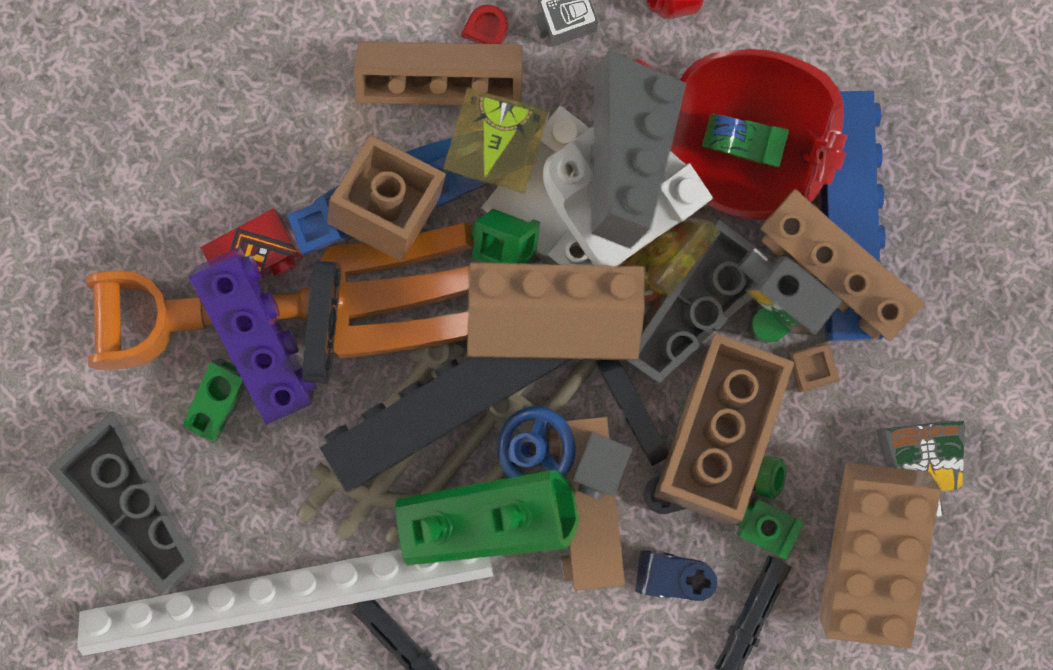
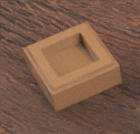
(814, 367)

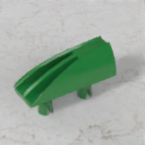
(488, 519)

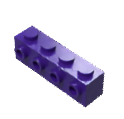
(253, 334)

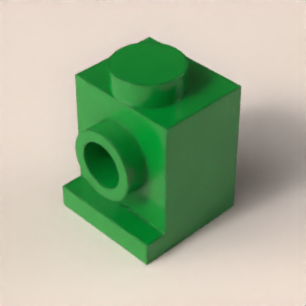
(504, 239)
(784, 534)

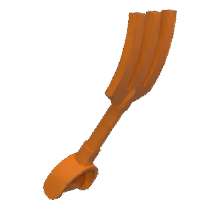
(355, 301)

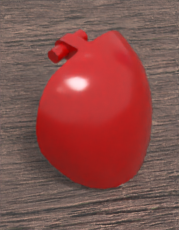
(771, 92)

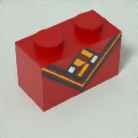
(264, 239)

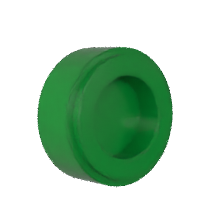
(771, 477)

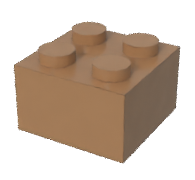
(385, 198)

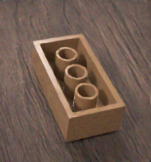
(724, 429)
(879, 554)

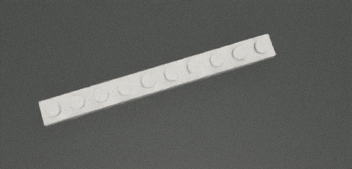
(266, 599)

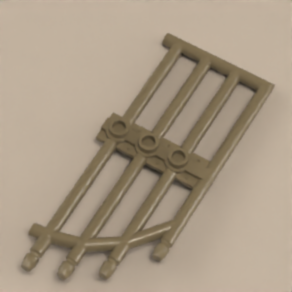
(429, 360)

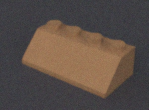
(555, 311)

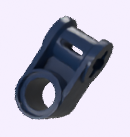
(667, 576)

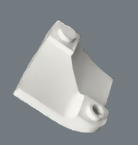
(679, 198)
(554, 235)

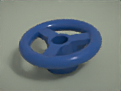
(519, 448)

